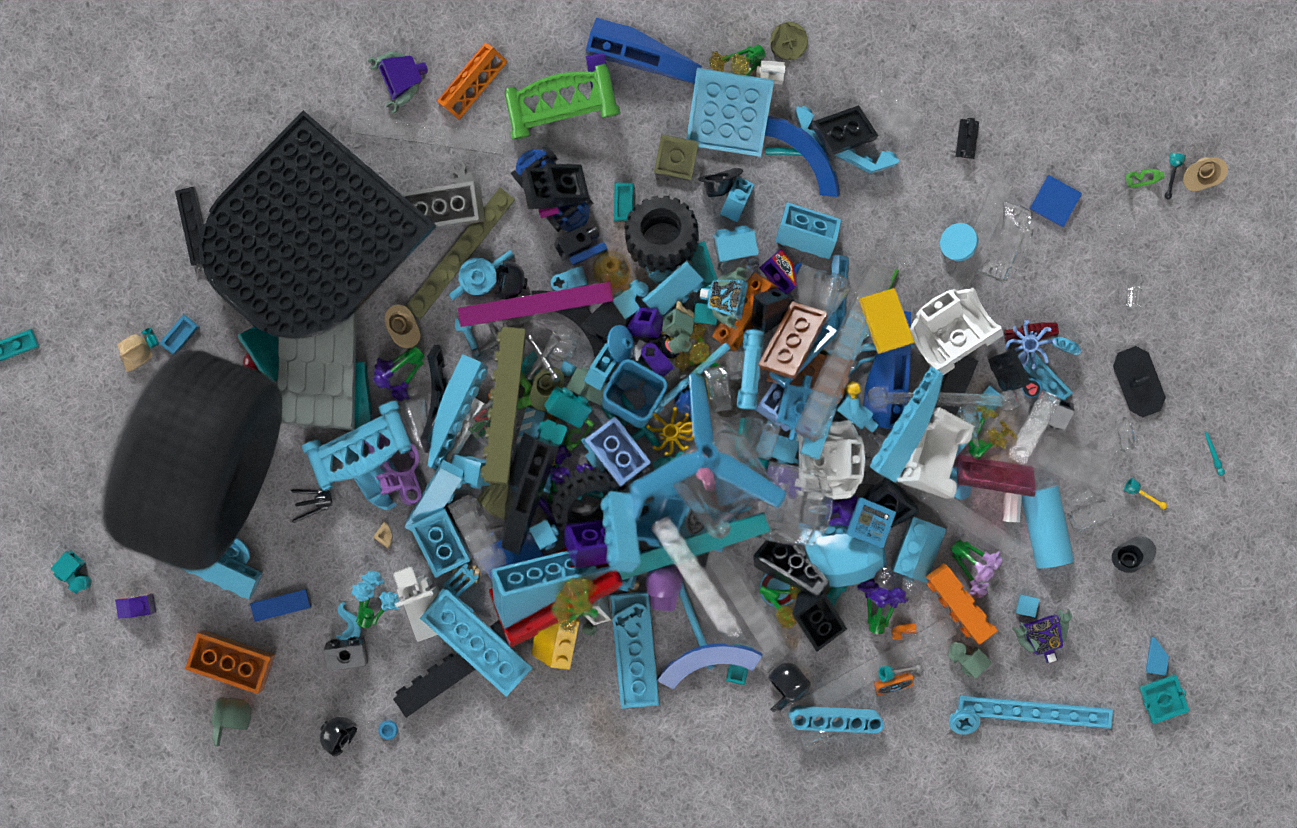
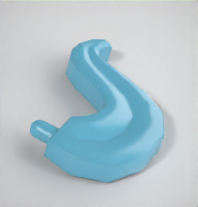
(353, 628)

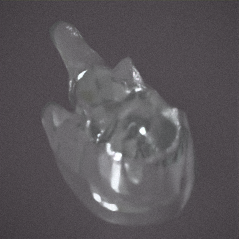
(970, 415)

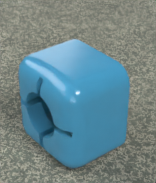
(627, 376)

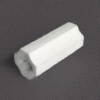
(1011, 507)

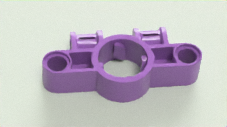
(398, 481)

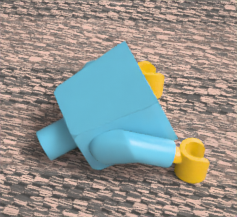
(854, 411)

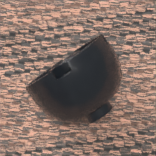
(510, 280)
(334, 737)

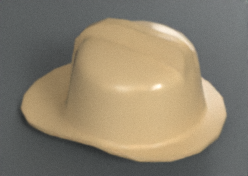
(1205, 173)
(402, 326)
(134, 352)

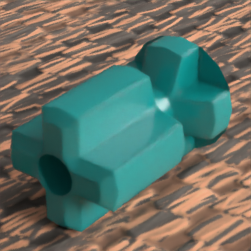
(151, 339)

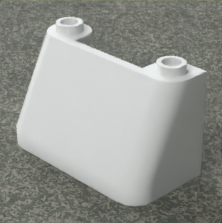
(935, 455)

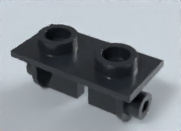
(967, 138)

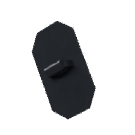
(1139, 381)

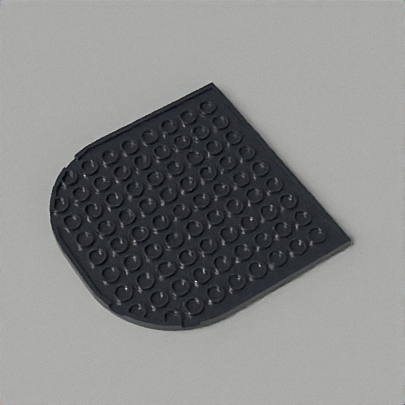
(306, 234)

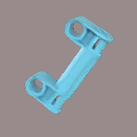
(753, 347)

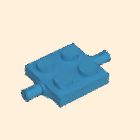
(793, 405)

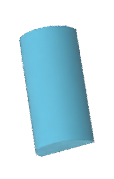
(1047, 528)

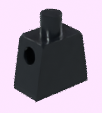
(568, 245)
(769, 308)
(602, 321)

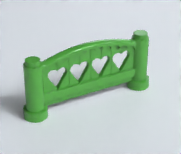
(600, 99)

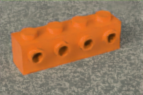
(732, 336)

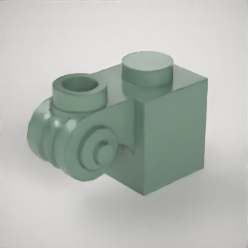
(680, 327)
(973, 662)

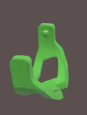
(1157, 177)
(571, 445)

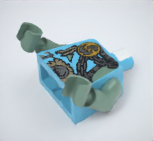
(727, 296)

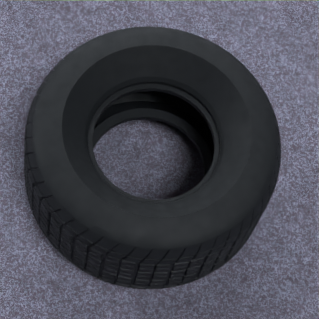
(191, 460)

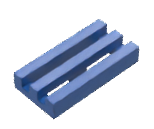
(589, 253)

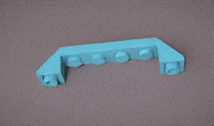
(885, 160)

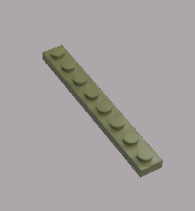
(459, 254)

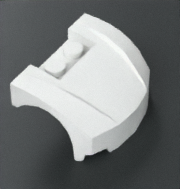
(952, 328)
(840, 458)

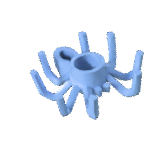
(1030, 344)

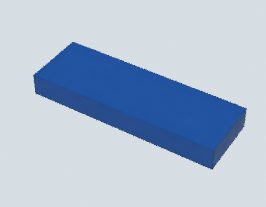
(280, 605)

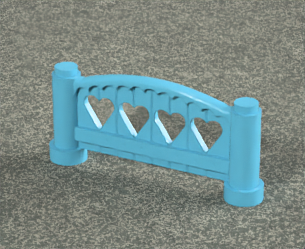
(322, 455)

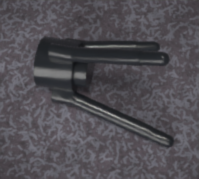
(323, 500)

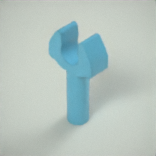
(468, 333)

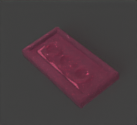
(996, 475)

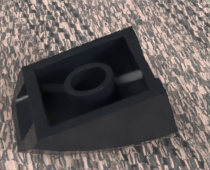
(892, 497)

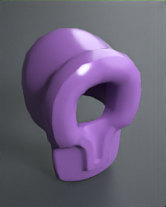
(663, 587)

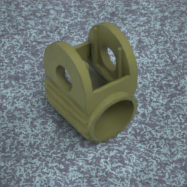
(494, 499)

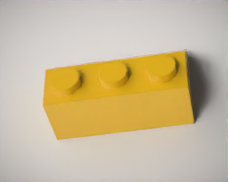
(555, 646)

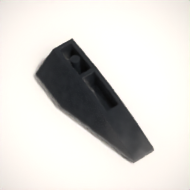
(525, 487)

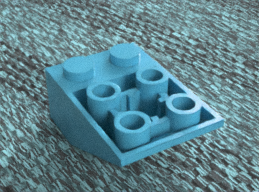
(735, 243)

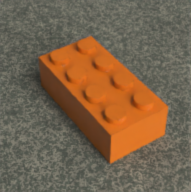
(230, 661)

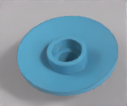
(620, 343)

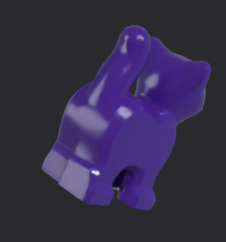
(845, 509)

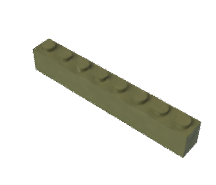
(505, 404)

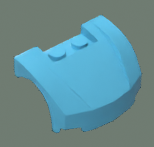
(845, 558)

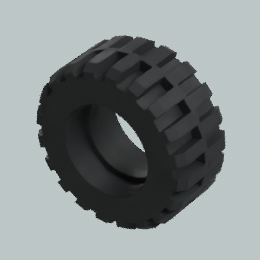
(656, 212)

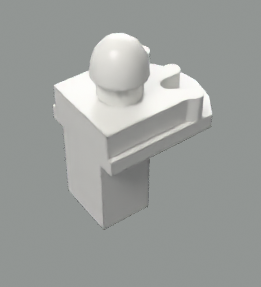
(637, 350)

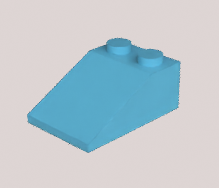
(440, 543)

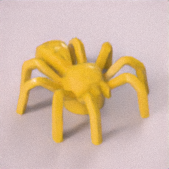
(672, 432)

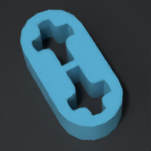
(632, 619)

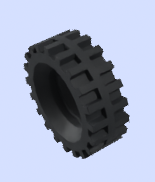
(575, 487)

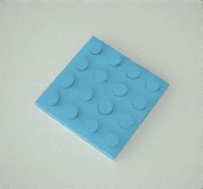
(729, 111)

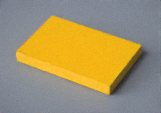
(886, 320)

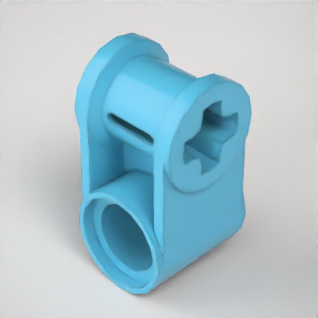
(572, 278)

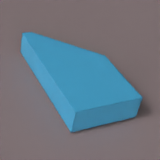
(1157, 658)

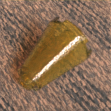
(617, 275)

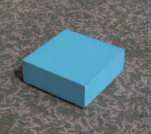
(1027, 605)

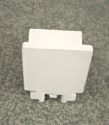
(416, 601)

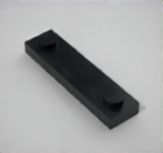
(191, 221)

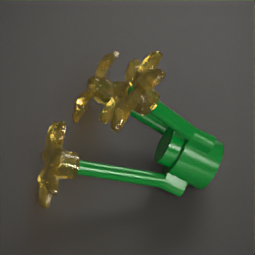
(995, 437)

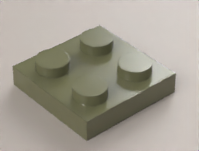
(676, 156)

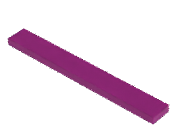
(535, 304)

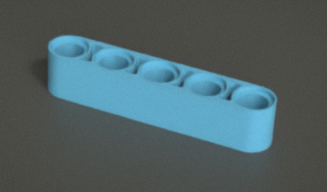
(828, 714)

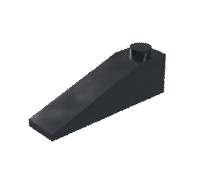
(790, 566)

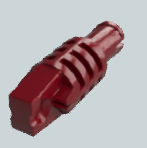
(1035, 327)

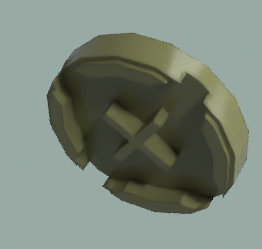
(789, 41)

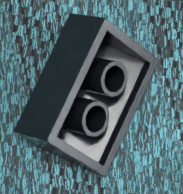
(817, 619)

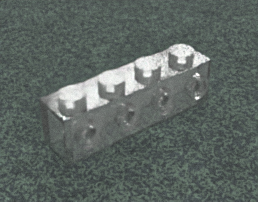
(477, 535)

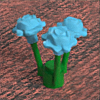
(364, 591)

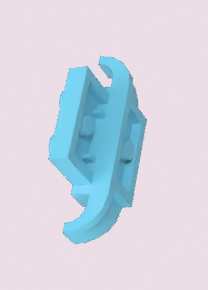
(370, 486)

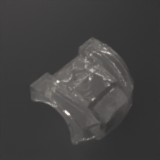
(805, 508)

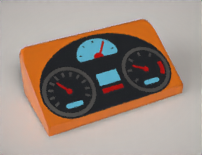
(899, 682)

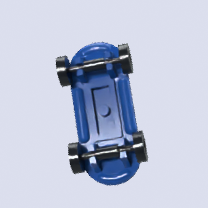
(569, 216)

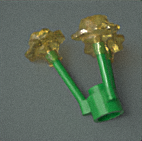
(739, 63)

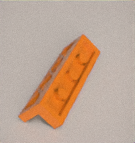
(468, 76)

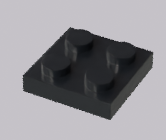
(1009, 371)

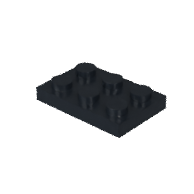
(844, 130)

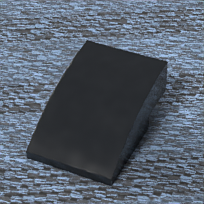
(554, 186)

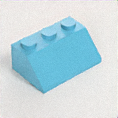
(808, 230)
(674, 289)
(918, 549)

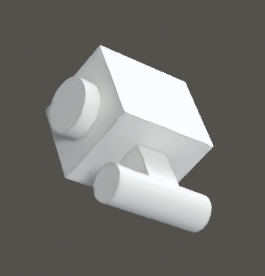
(771, 70)

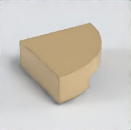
(384, 535)

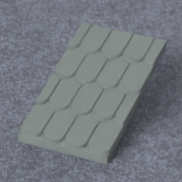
(319, 378)

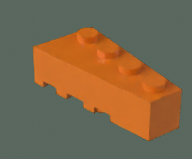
(960, 604)

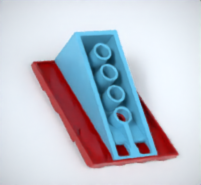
(528, 589)

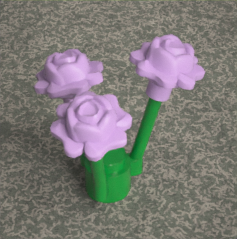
(984, 572)

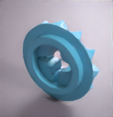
(1067, 346)
(965, 727)

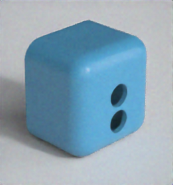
(664, 504)

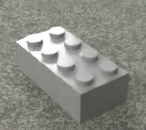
(450, 204)

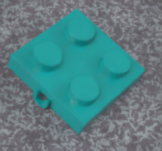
(1164, 699)

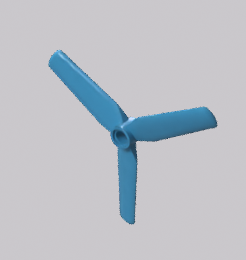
(719, 463)

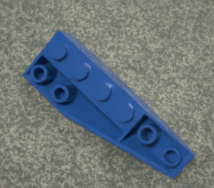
(637, 50)
(891, 372)

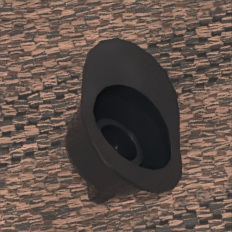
(720, 183)
(1133, 554)

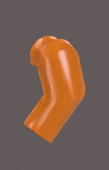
(902, 628)

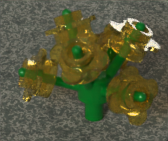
(581, 606)

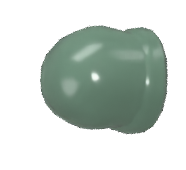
(229, 713)

